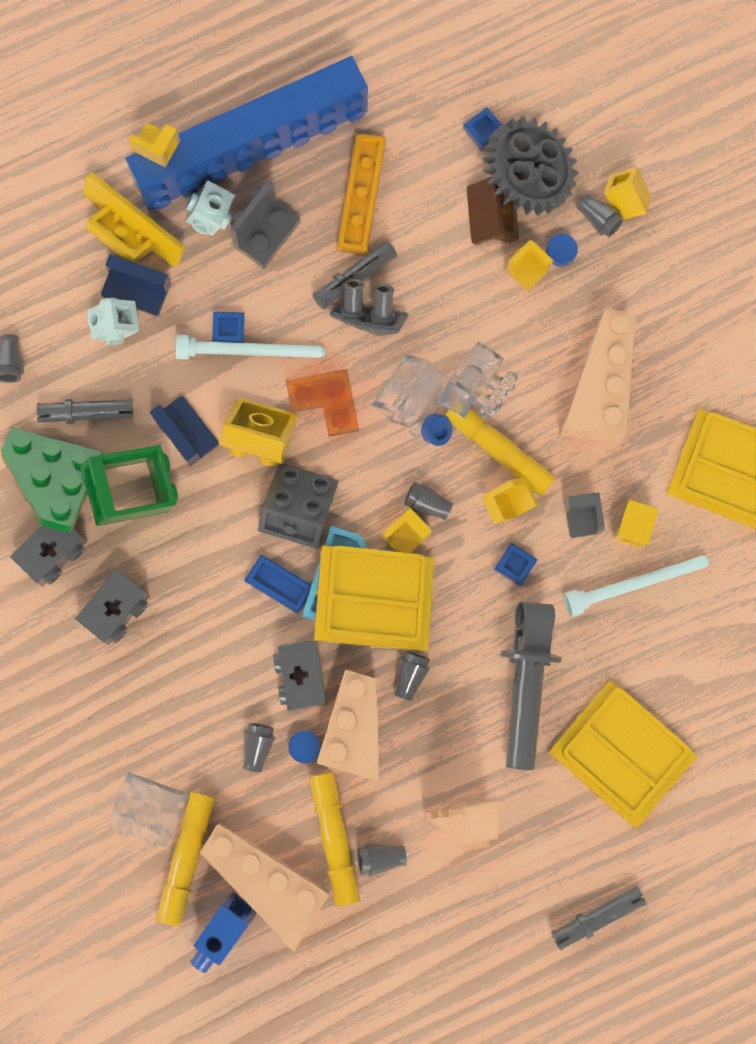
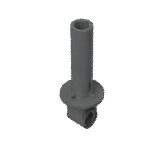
(531, 654)

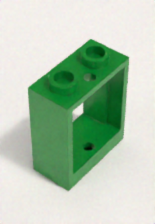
(99, 491)

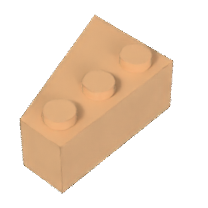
(353, 729)

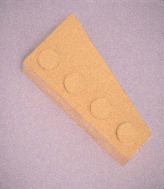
(603, 389)
(268, 885)

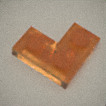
(328, 391)

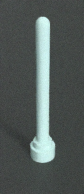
(189, 347)
(577, 601)

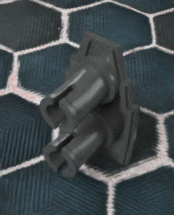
(376, 318)

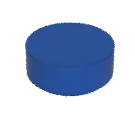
(562, 250)
(436, 429)
(304, 747)

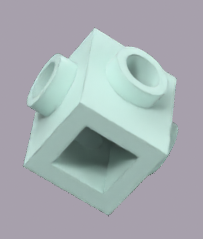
(209, 209)
(113, 320)

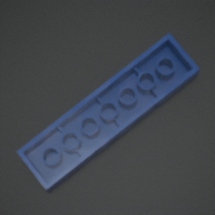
(253, 133)

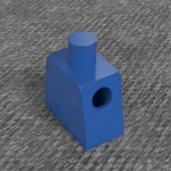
(225, 925)

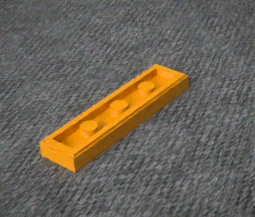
(361, 194)

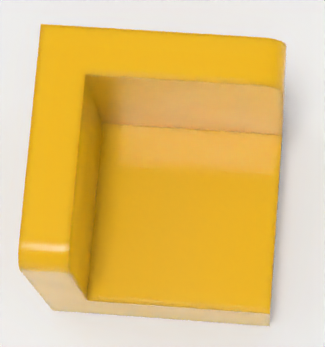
(156, 143)
(628, 193)
(529, 265)
(510, 500)
(636, 524)
(406, 533)

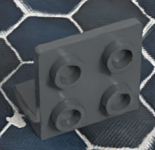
(262, 226)
(297, 505)

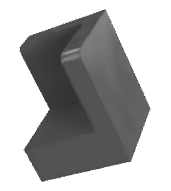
(584, 515)

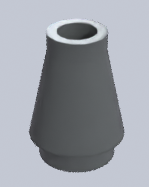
(601, 216)
(10, 359)
(427, 501)
(411, 674)
(257, 745)
(380, 858)

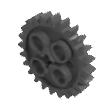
(536, 161)

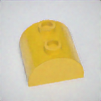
(258, 431)

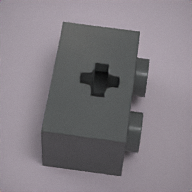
(35, 559)
(96, 612)
(312, 691)

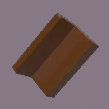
(489, 216)

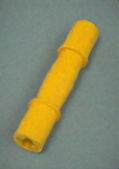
(502, 450)
(334, 839)
(185, 859)

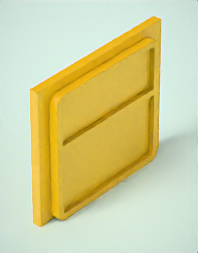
(718, 468)
(374, 598)
(623, 754)

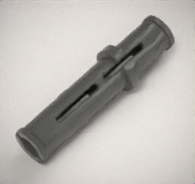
(383, 254)
(87, 410)
(598, 918)

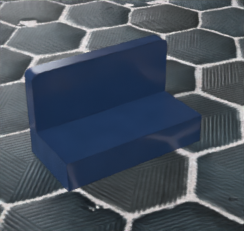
(136, 283)
(185, 430)

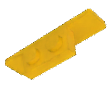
(126, 227)

